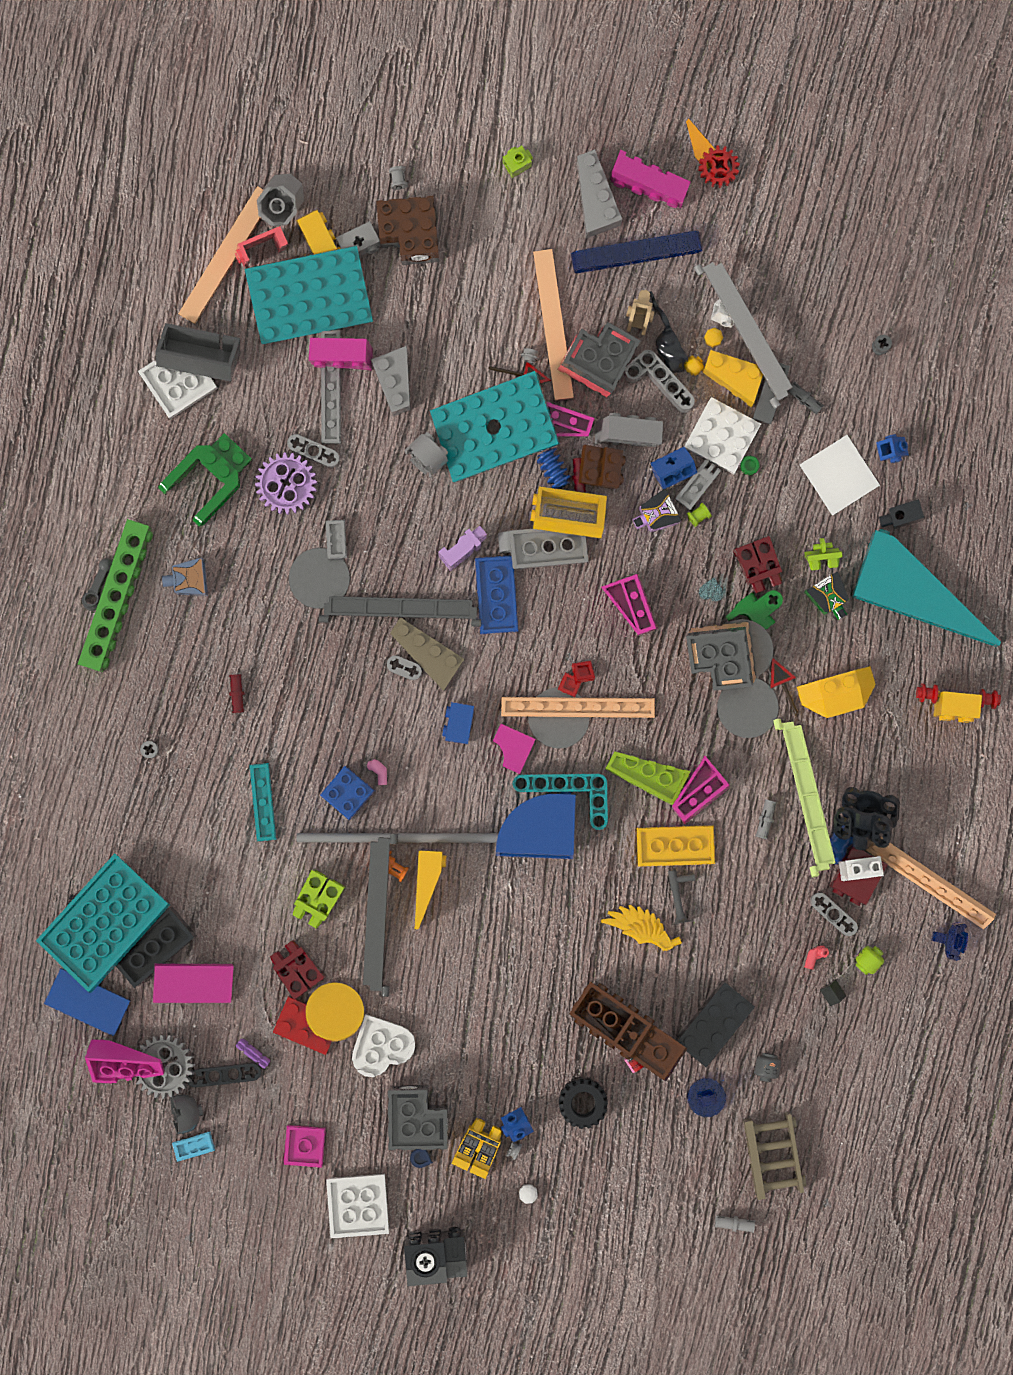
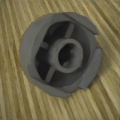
(185, 1113)

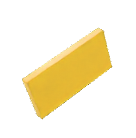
(675, 845)

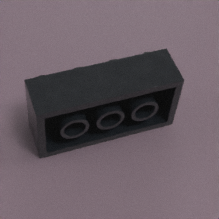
(156, 946)
(714, 1023)

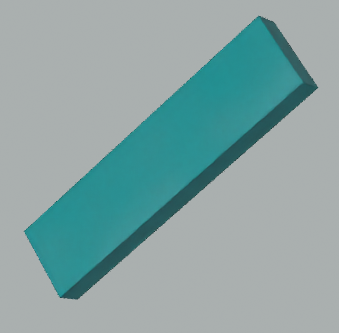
(263, 802)

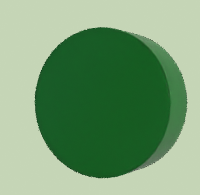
(749, 465)

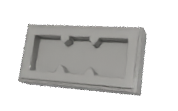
(336, 539)

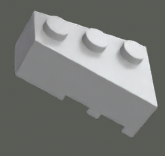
(394, 379)
(629, 430)

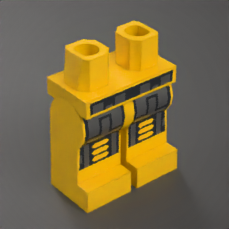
(481, 1142)

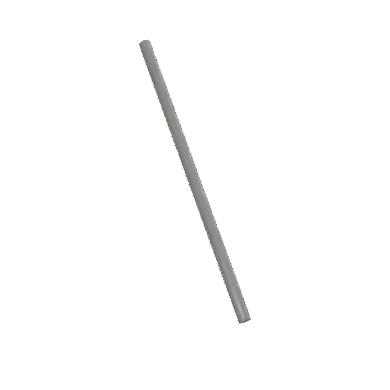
(402, 837)

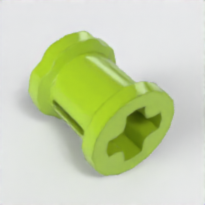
(698, 515)

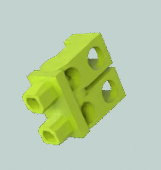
(313, 902)

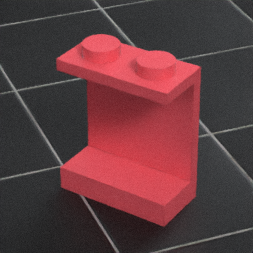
(275, 234)

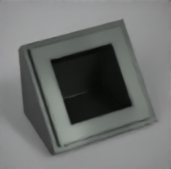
(833, 993)

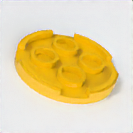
(334, 1011)

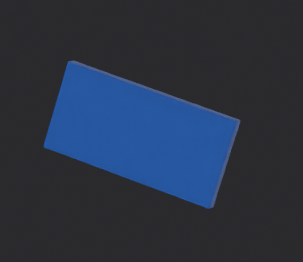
(496, 595)
(98, 1009)

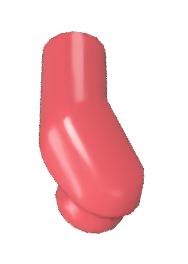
(815, 954)

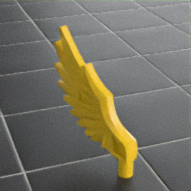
(641, 927)

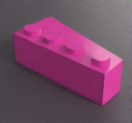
(649, 180)

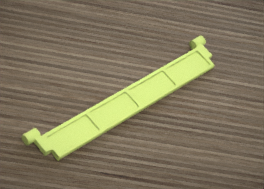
(808, 796)

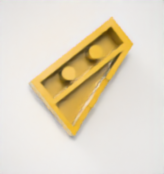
(316, 233)
(735, 375)

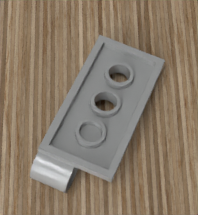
(528, 549)

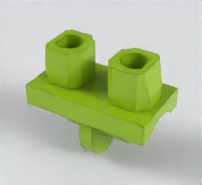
(814, 557)

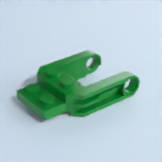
(224, 461)

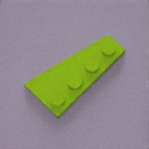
(657, 779)

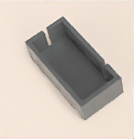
(197, 352)

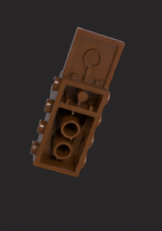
(627, 1030)

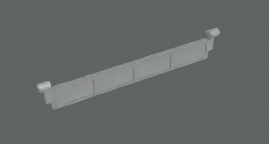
(748, 330)

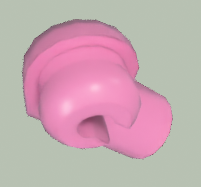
(378, 768)

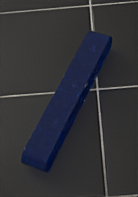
(636, 252)

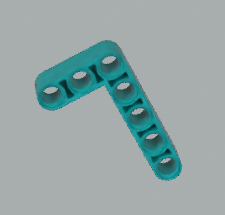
(569, 787)

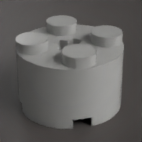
(427, 454)

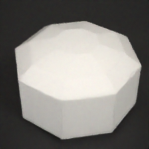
(528, 1193)

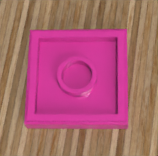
(304, 1146)

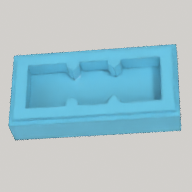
(193, 1146)

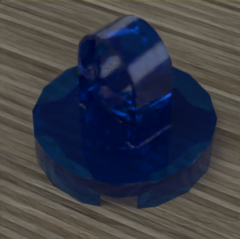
(954, 940)
(706, 1097)

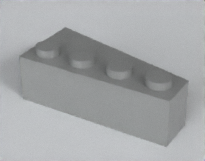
(597, 200)

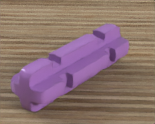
(253, 1053)

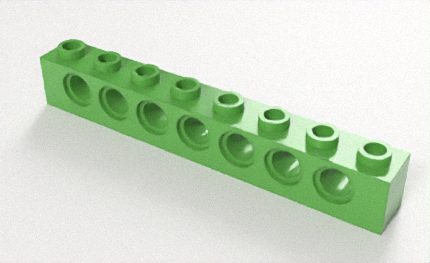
(131, 530)

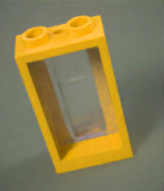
(569, 512)

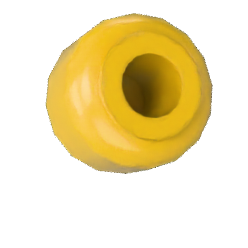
(694, 365)

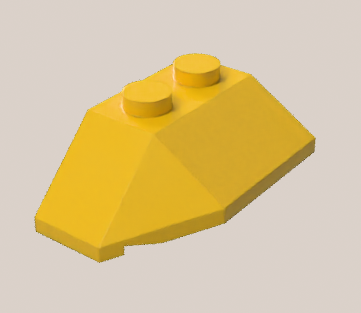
(838, 693)

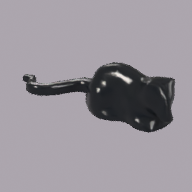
(668, 343)

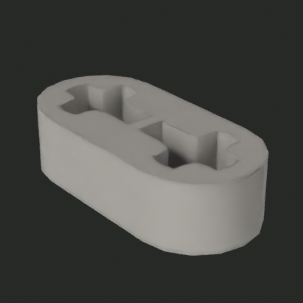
(402, 672)

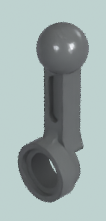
(104, 568)

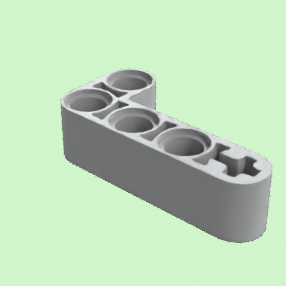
(663, 383)

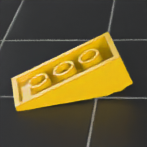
(429, 872)

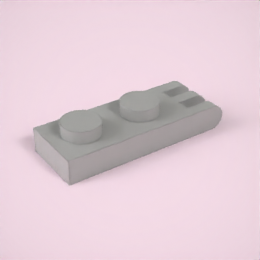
(697, 485)

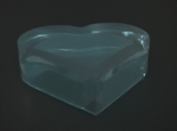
(711, 590)

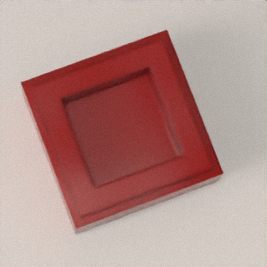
(583, 671)
(569, 685)

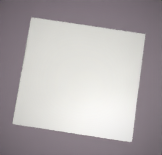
(839, 475)

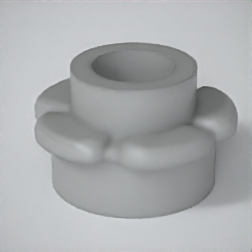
(530, 355)

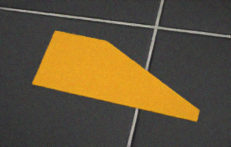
(699, 142)

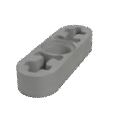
(298, 450)
(826, 901)

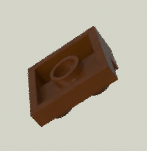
(601, 467)

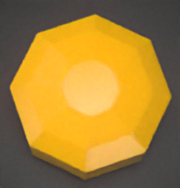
(713, 337)

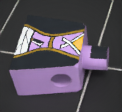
(657, 513)

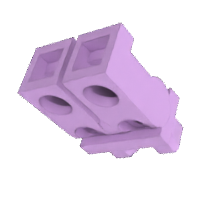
(463, 549)

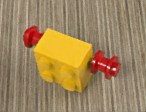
(958, 706)

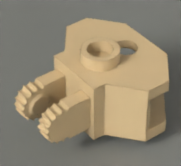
(640, 312)

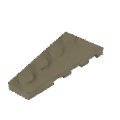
(431, 655)

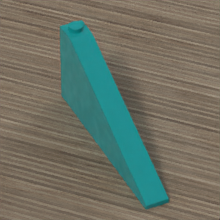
(902, 584)

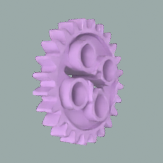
(270, 476)

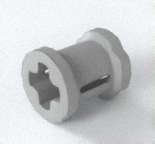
(398, 177)

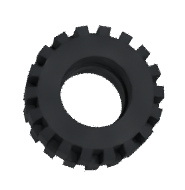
(587, 1119)

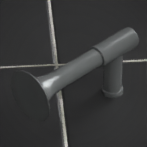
(674, 884)

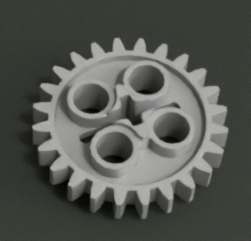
(172, 1081)

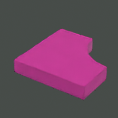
(515, 747)

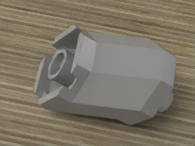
(280, 200)

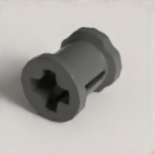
(887, 344)

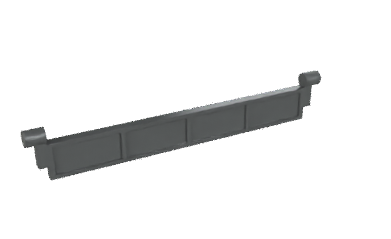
(400, 608)
(377, 913)

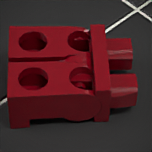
(758, 569)
(297, 962)

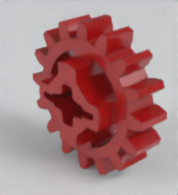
(714, 161)

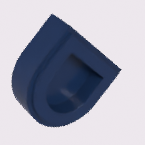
(420, 1158)

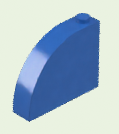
(540, 828)

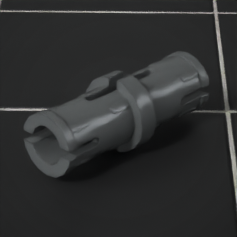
(805, 398)

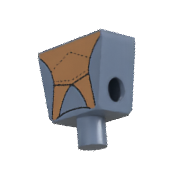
(188, 578)

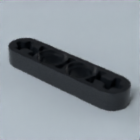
(224, 1077)

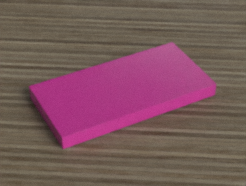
(192, 983)

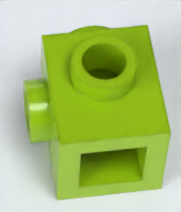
(517, 161)

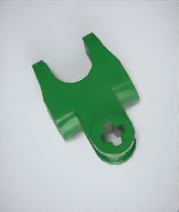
(757, 609)

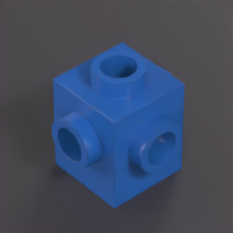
(892, 448)
(516, 1125)

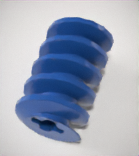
(553, 469)

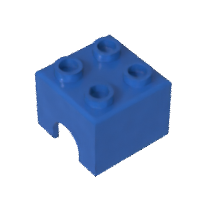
(347, 793)

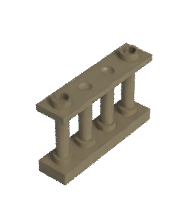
(756, 1148)

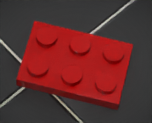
(294, 1026)

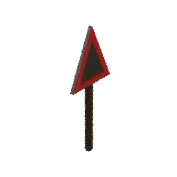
(528, 368)
(779, 676)

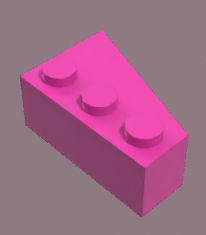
(341, 353)
(570, 423)
(632, 602)
(700, 791)

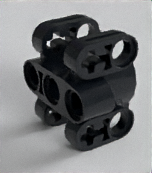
(866, 817)

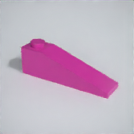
(113, 1061)

